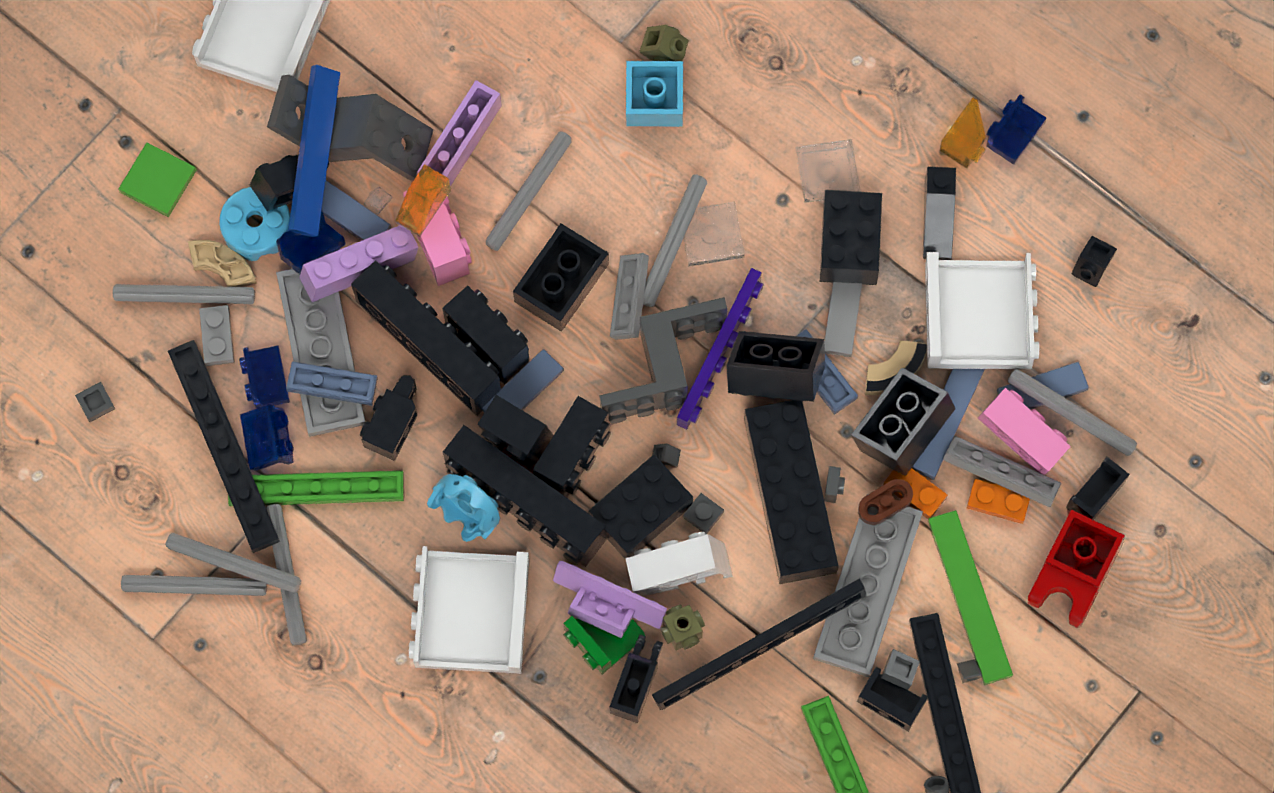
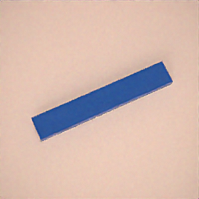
(314, 151)

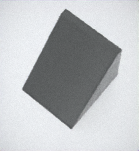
(667, 454)
(969, 671)

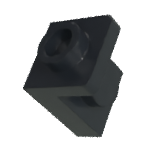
(1093, 261)

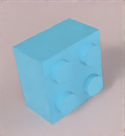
(654, 93)

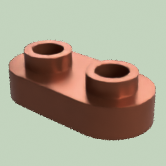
(884, 502)

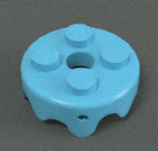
(248, 240)
(465, 503)

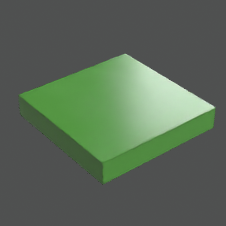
(157, 179)

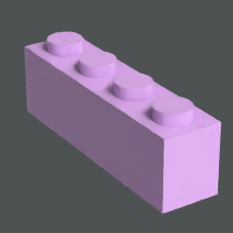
(464, 131)
(342, 267)

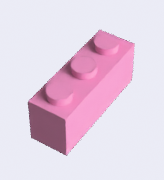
(1024, 431)

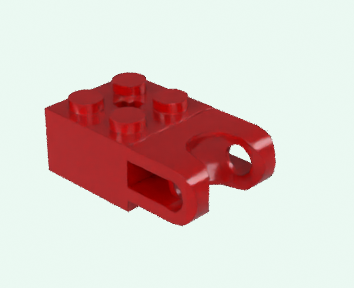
(1074, 574)

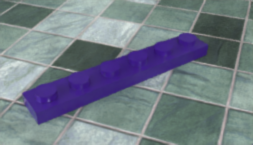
(715, 360)

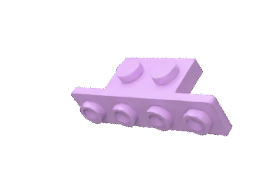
(606, 603)

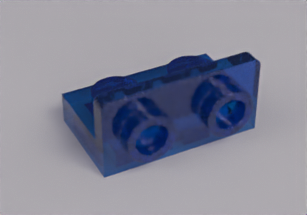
(1015, 130)
(300, 249)
(265, 376)
(266, 437)

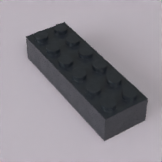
(426, 336)
(790, 491)
(526, 497)

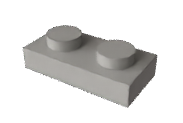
(216, 335)

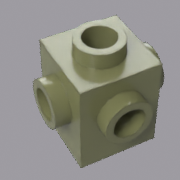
(664, 44)
(682, 637)

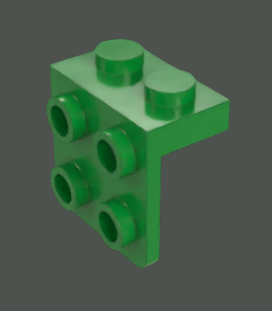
(599, 646)

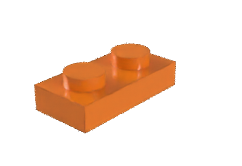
(925, 494)
(997, 501)

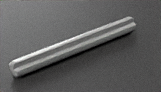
(528, 191)
(673, 239)
(184, 294)
(1072, 412)
(233, 563)
(284, 563)
(193, 585)

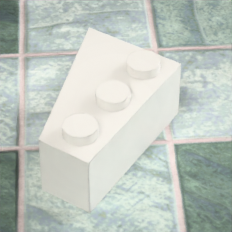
(677, 564)

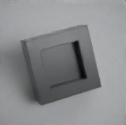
(95, 402)
(834, 484)
(703, 513)
(900, 669)

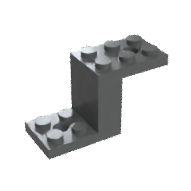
(361, 128)
(663, 359)

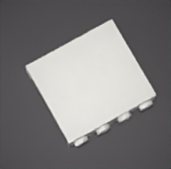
(259, 39)
(980, 313)
(470, 611)

